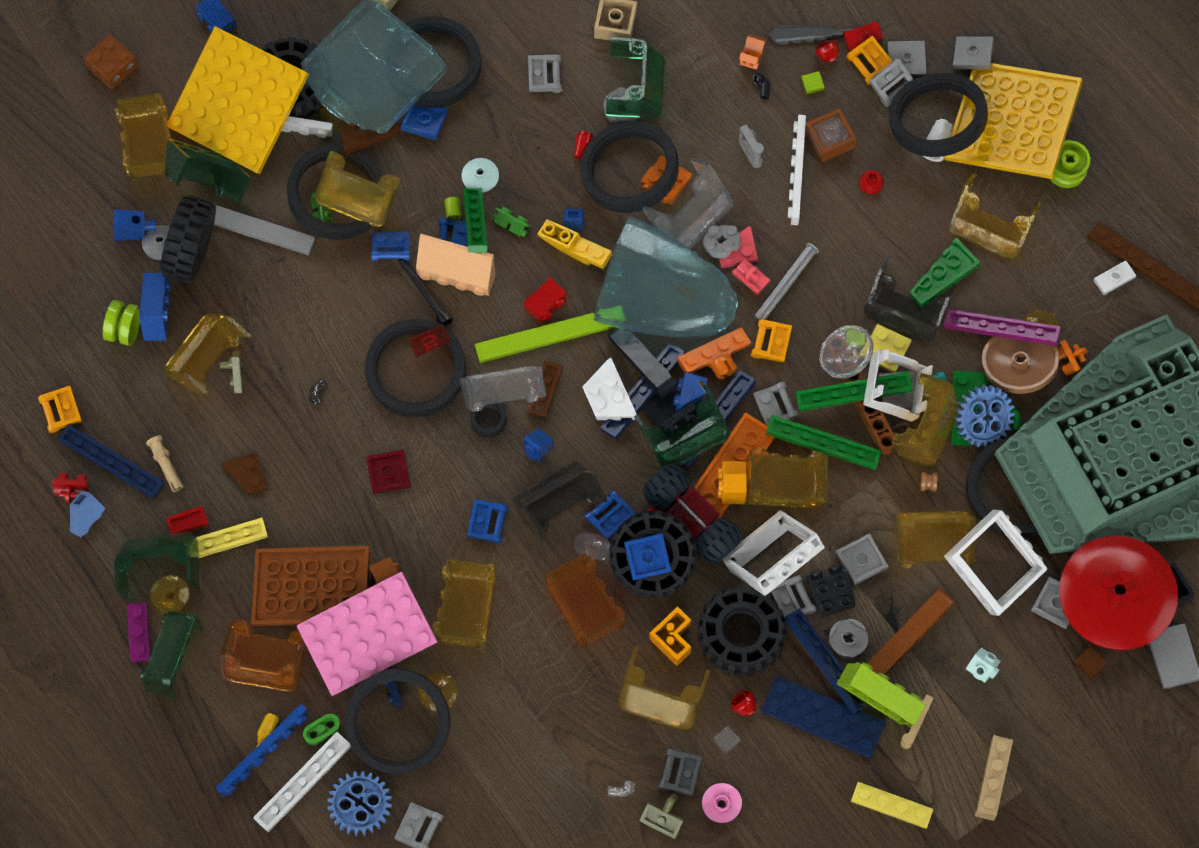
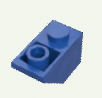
(689, 391)
(537, 445)

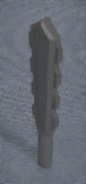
(797, 34)

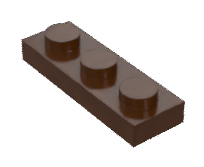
(551, 375)

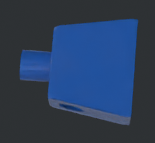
(131, 225)

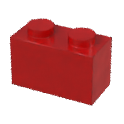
(545, 301)

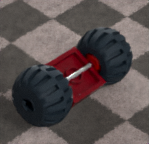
(714, 537)

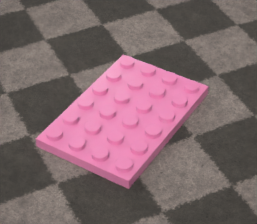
(367, 633)

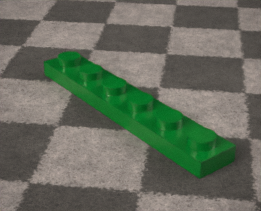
(475, 220)
(851, 391)
(823, 442)

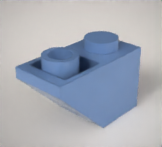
(84, 512)

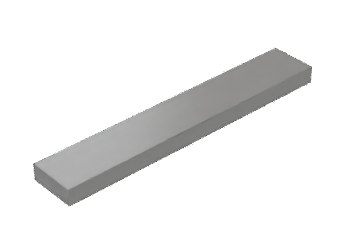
(264, 230)

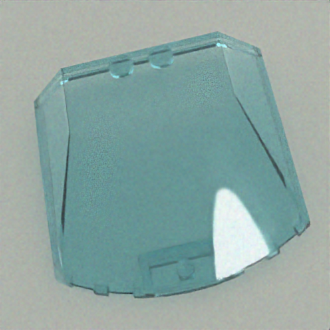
(372, 68)

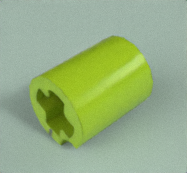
(453, 208)

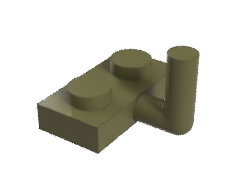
(236, 365)
(661, 818)

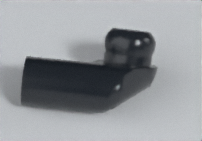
(763, 83)

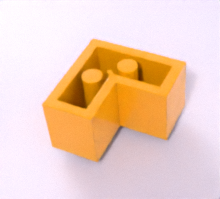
(733, 483)
(668, 636)

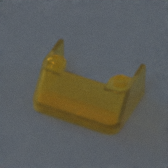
(988, 230)
(202, 349)
(658, 705)

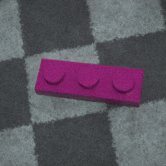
(138, 632)

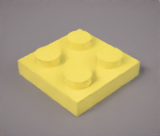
(888, 339)

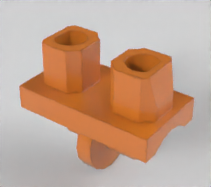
(1066, 351)

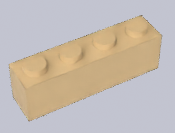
(993, 778)

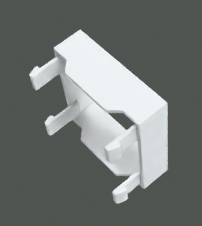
(872, 393)

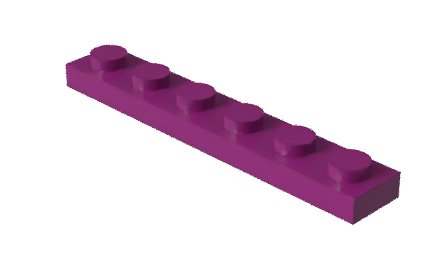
(1002, 327)

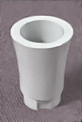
(940, 130)

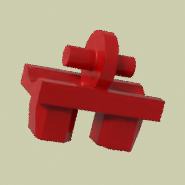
(69, 488)

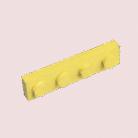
(231, 537)
(892, 805)

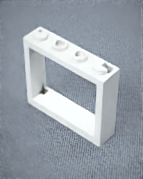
(762, 538)
(1023, 546)

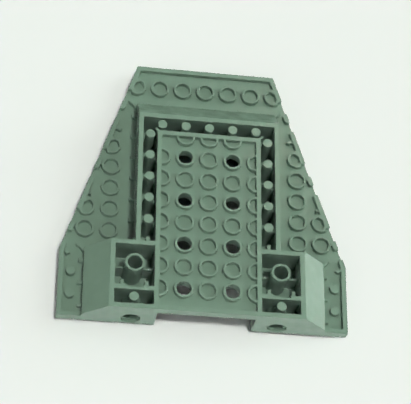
(1072, 478)

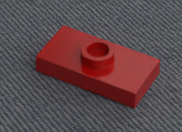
(860, 34)
(187, 520)

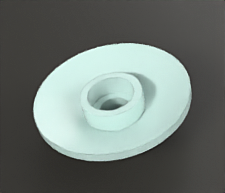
(486, 181)

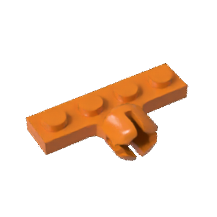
(716, 354)

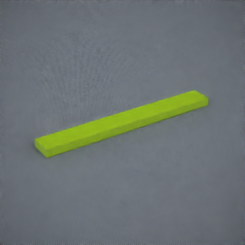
(538, 337)

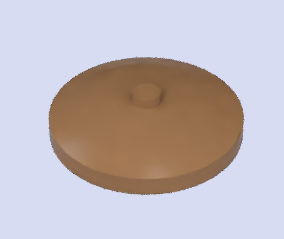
(1019, 365)

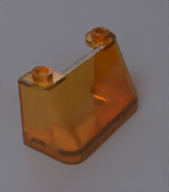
(261, 658)

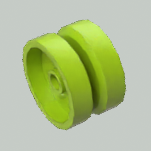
(1072, 165)
(121, 323)

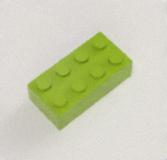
(881, 693)

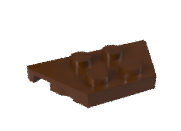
(356, 138)

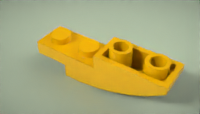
(574, 245)

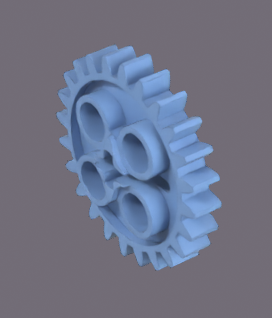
(984, 415)
(348, 817)

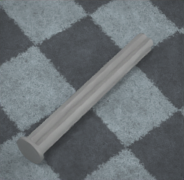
(787, 281)

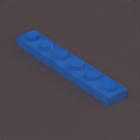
(257, 756)

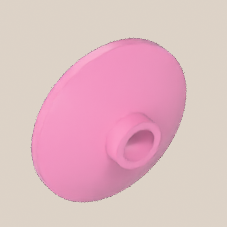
(726, 794)

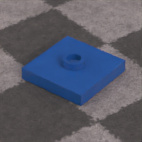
(424, 121)
(647, 556)

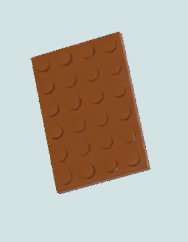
(306, 581)

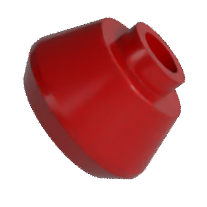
(827, 50)
(871, 182)
(744, 703)

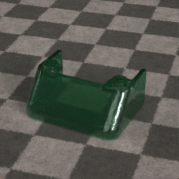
(642, 99)
(205, 168)
(690, 439)
(181, 547)
(169, 652)

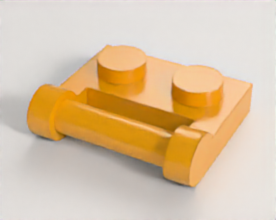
(873, 53)
(777, 344)
(66, 408)

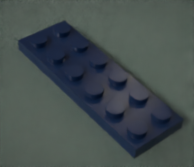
(823, 717)

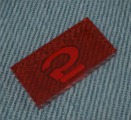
(429, 340)

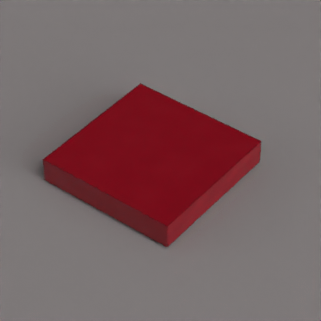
(388, 471)

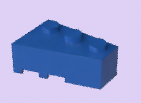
(154, 306)

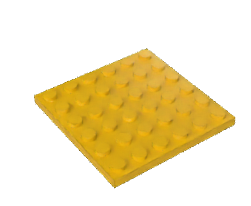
(237, 100)
(1025, 119)

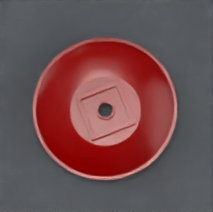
(1115, 619)

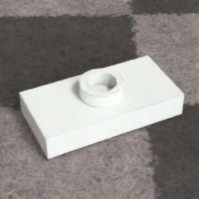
(1114, 277)

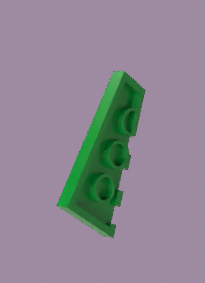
(948, 270)
(962, 382)

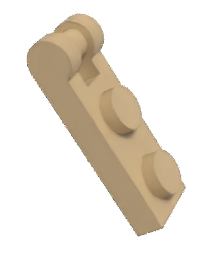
(908, 738)

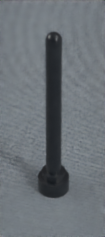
(442, 316)

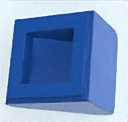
(573, 219)

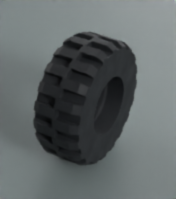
(294, 52)
(187, 238)
(682, 548)
(741, 659)

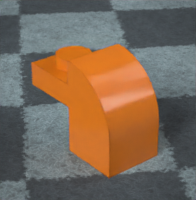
(753, 51)

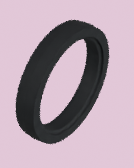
(464, 36)
(618, 132)
(945, 146)
(308, 221)
(408, 409)
(973, 496)
(356, 741)

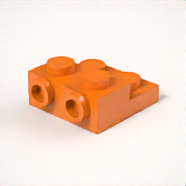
(655, 173)

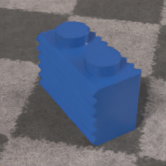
(216, 15)

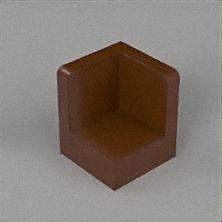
(1090, 663)

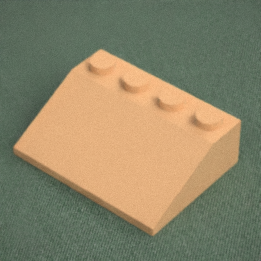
(455, 266)

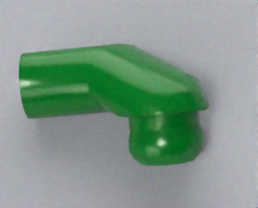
(1016, 418)

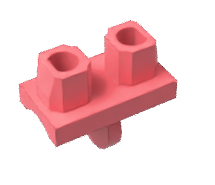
(751, 276)

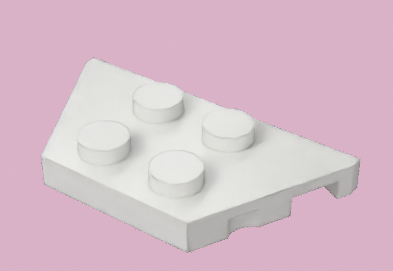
(608, 394)

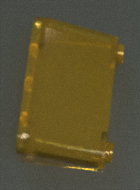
(354, 194)
(932, 535)

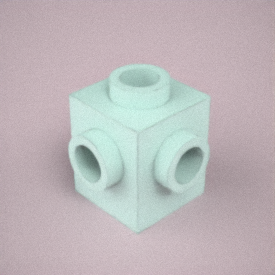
(983, 665)

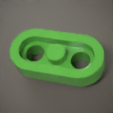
(321, 729)

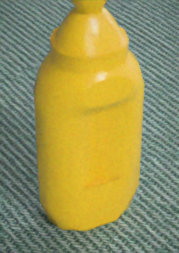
(267, 727)

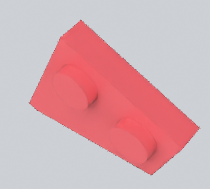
(746, 251)

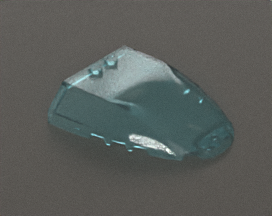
(663, 287)

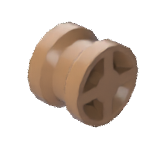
(928, 482)

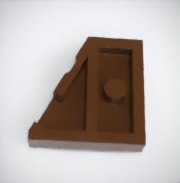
(247, 473)

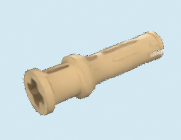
(161, 456)

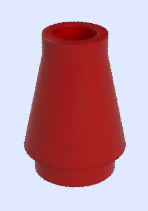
(581, 142)

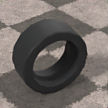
(491, 432)

